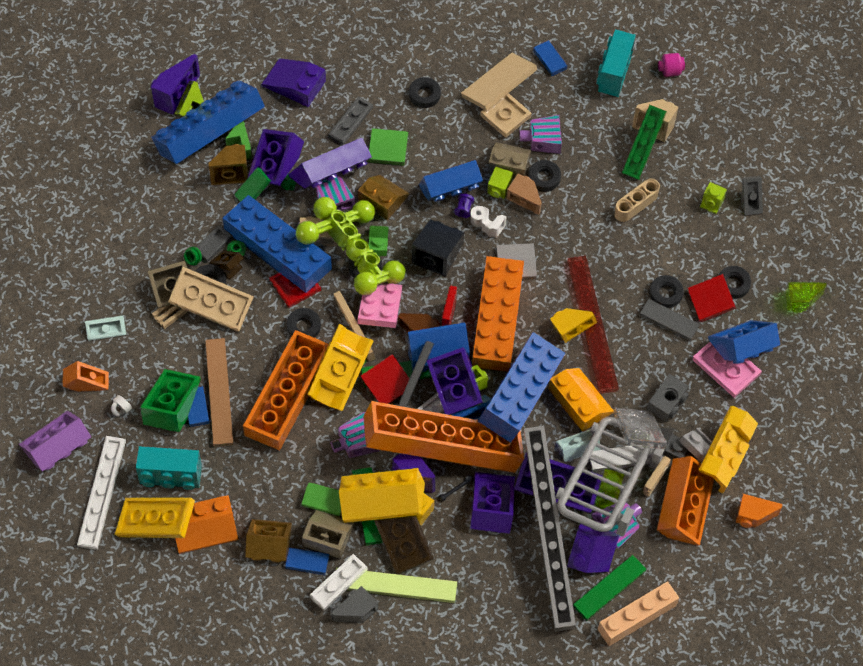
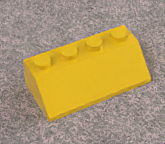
(381, 495)

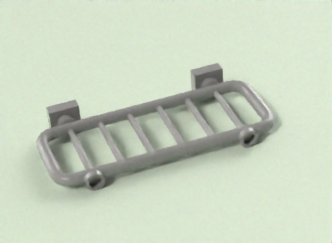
(622, 520)

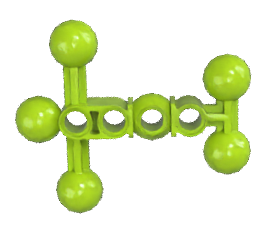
(346, 235)

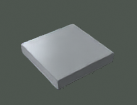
(521, 252)

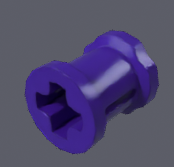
(464, 204)

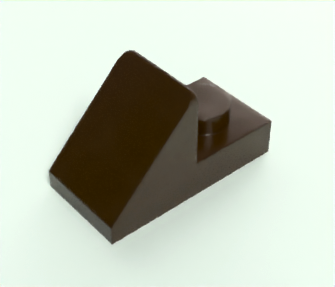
(228, 262)

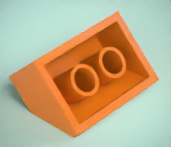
(209, 525)

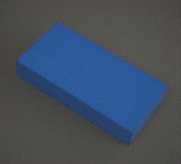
(550, 58)
(198, 413)
(307, 561)

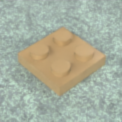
(506, 115)

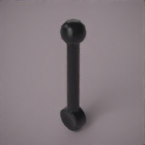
(468, 480)

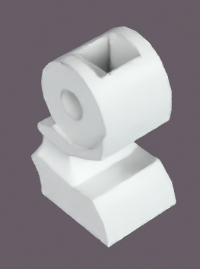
(480, 218)

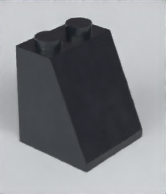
(437, 247)

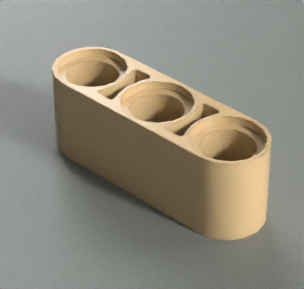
(639, 193)

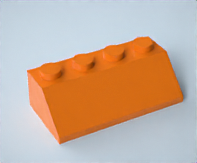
(685, 501)

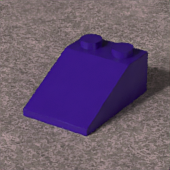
(296, 80)
(172, 83)
(276, 154)
(455, 381)
(492, 502)

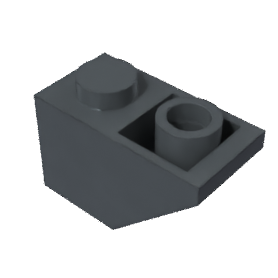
(355, 608)

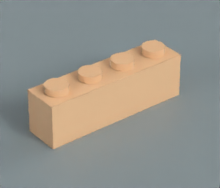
(638, 613)

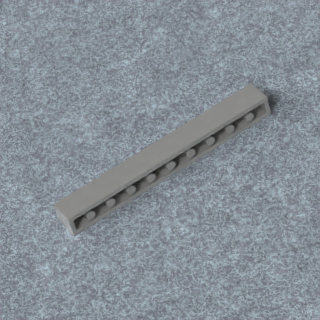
(549, 529)

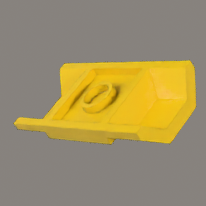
(339, 368)
(729, 446)

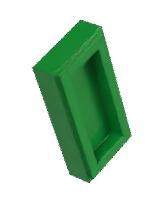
(253, 185)

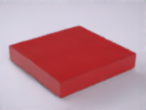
(290, 292)
(711, 298)
(449, 306)
(386, 380)

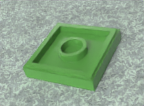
(388, 146)

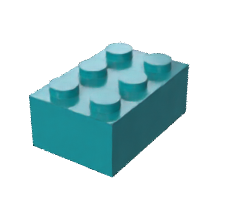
(615, 62)
(169, 467)

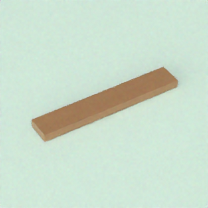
(219, 392)

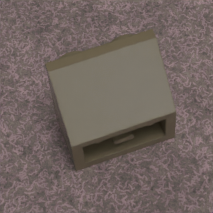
(327, 534)

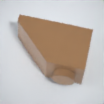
(524, 193)

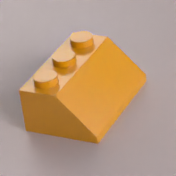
(579, 398)

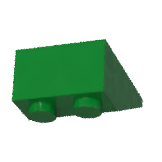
(170, 400)

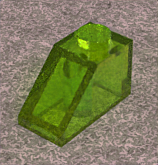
(803, 295)
(608, 489)

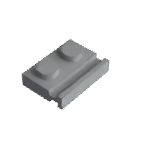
(696, 443)

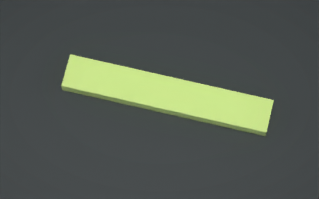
(407, 586)

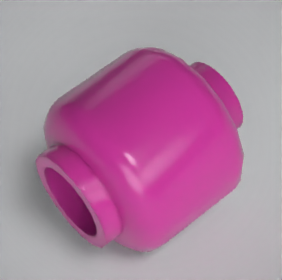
(671, 64)

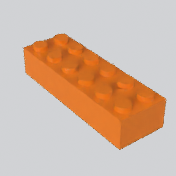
(498, 314)
(285, 391)

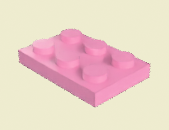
(381, 306)
(730, 376)

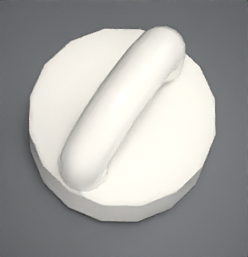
(122, 404)

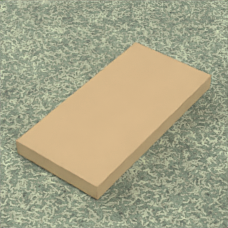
(499, 81)
(210, 299)

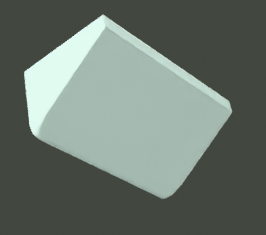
(105, 327)
(574, 446)

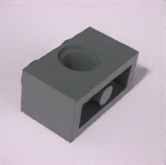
(670, 388)

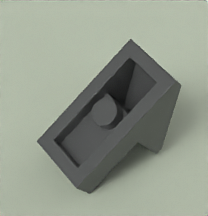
(751, 195)
(673, 447)

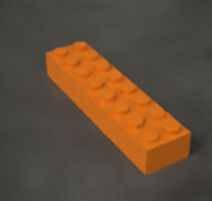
(439, 437)

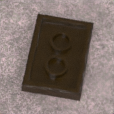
(404, 542)

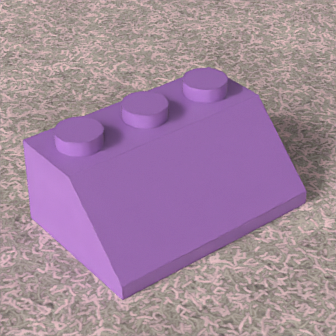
(55, 440)

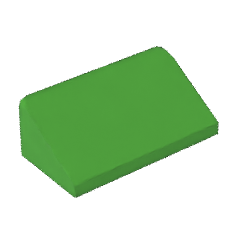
(322, 499)

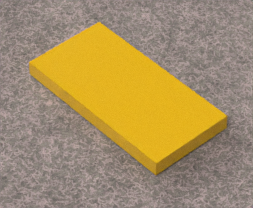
(154, 517)

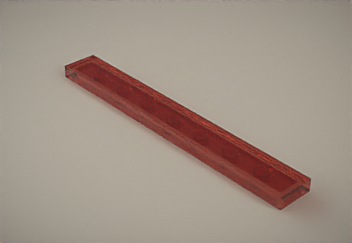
(594, 335)

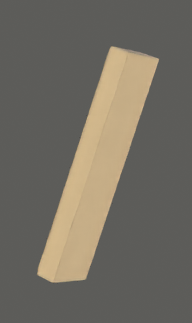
(351, 320)

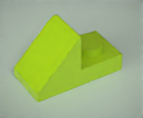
(191, 95)

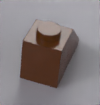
(414, 322)

